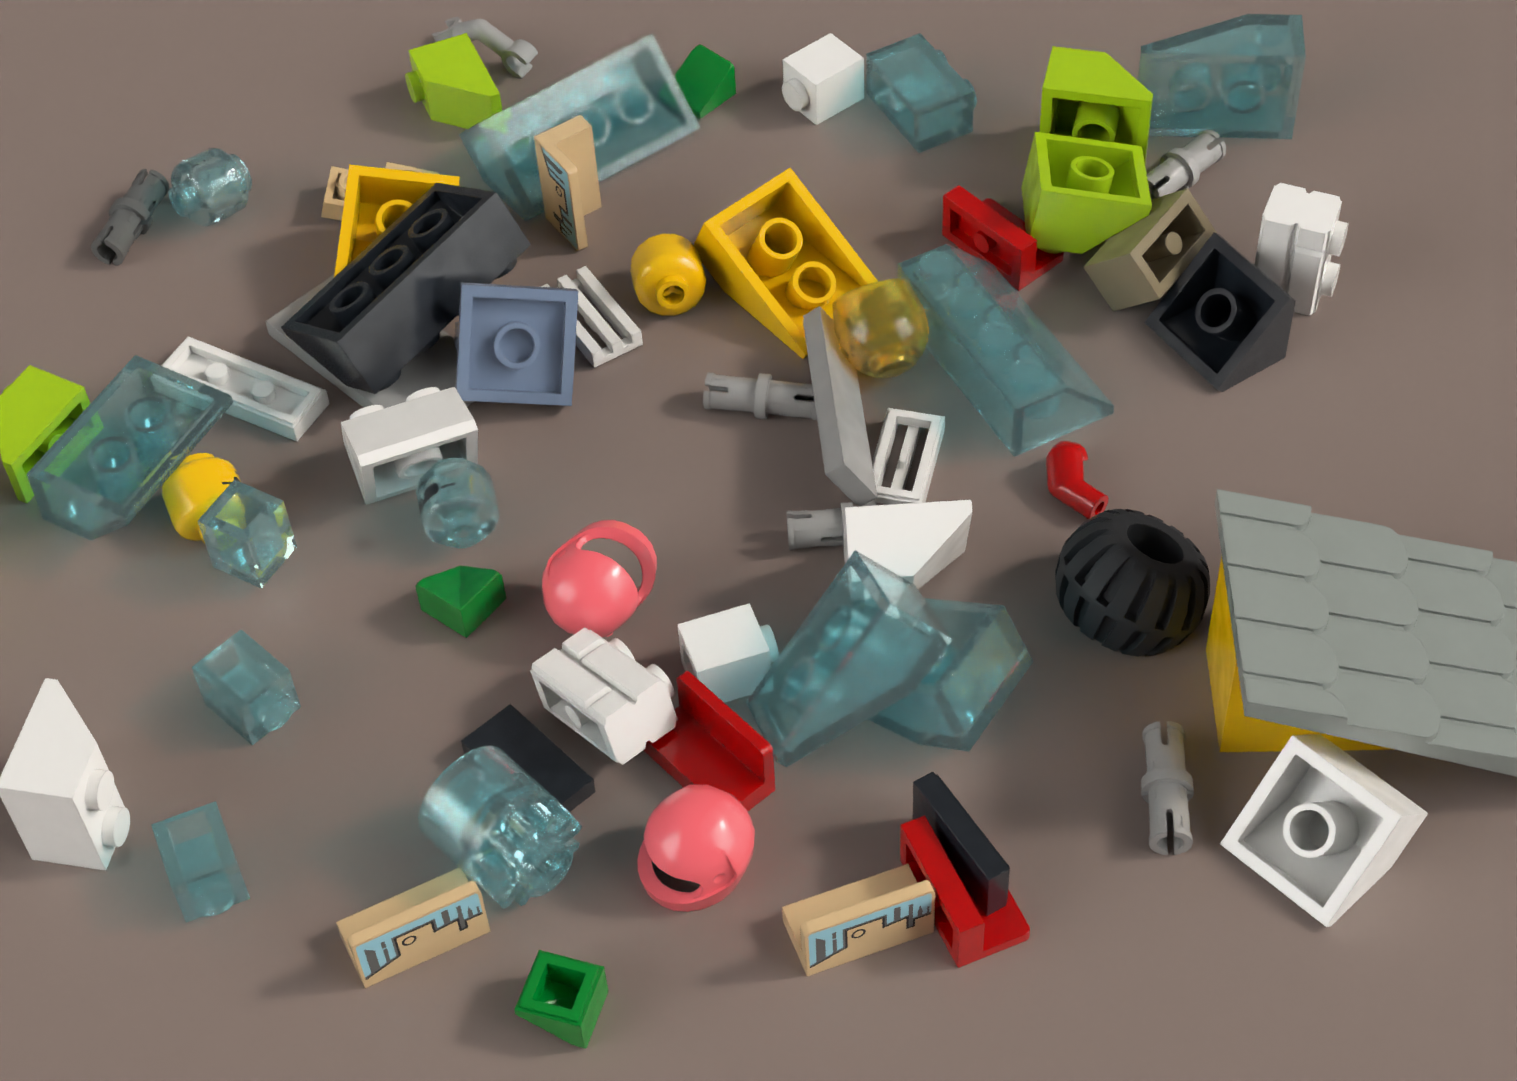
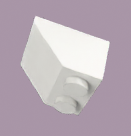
(402, 442)
(62, 787)
(1322, 827)

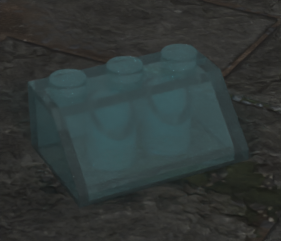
(123, 448)

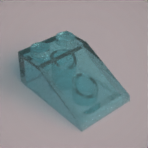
(1227, 78)
(848, 660)
(969, 685)

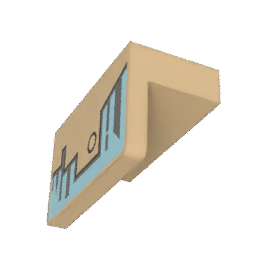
(568, 177)
(860, 919)
(414, 926)

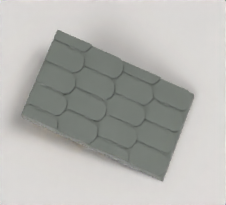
(1360, 638)

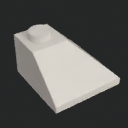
(909, 537)

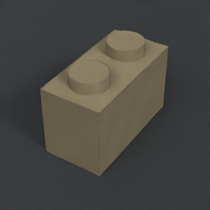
(1151, 253)

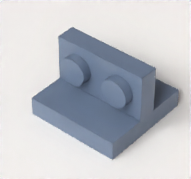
(516, 344)

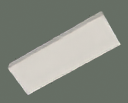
(257, 392)

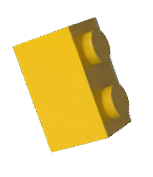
(375, 201)
(780, 257)

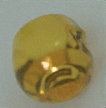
(881, 328)

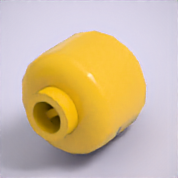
(668, 274)
(194, 489)

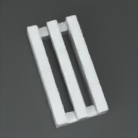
(610, 309)
(915, 421)

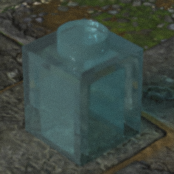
(247, 533)
(246, 687)
(200, 862)

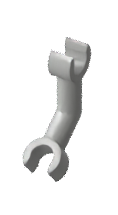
(514, 54)

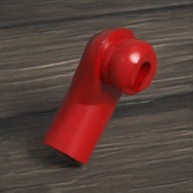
(1067, 481)

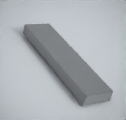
(838, 411)

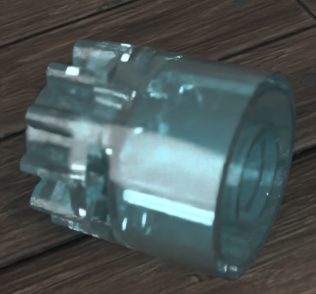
(499, 826)

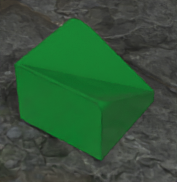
(461, 596)
(563, 997)

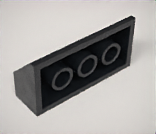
(407, 285)

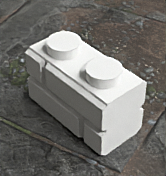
(1297, 244)
(605, 694)

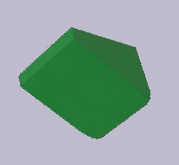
(706, 80)

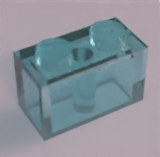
(920, 92)

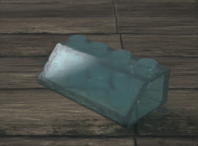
(625, 99)
(1000, 351)

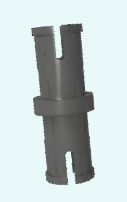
(130, 217)

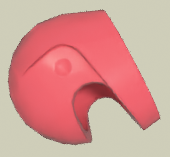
(593, 589)
(698, 839)

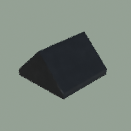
(1224, 316)

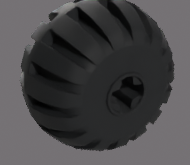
(1132, 582)

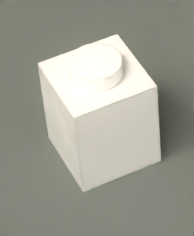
(823, 78)
(728, 651)

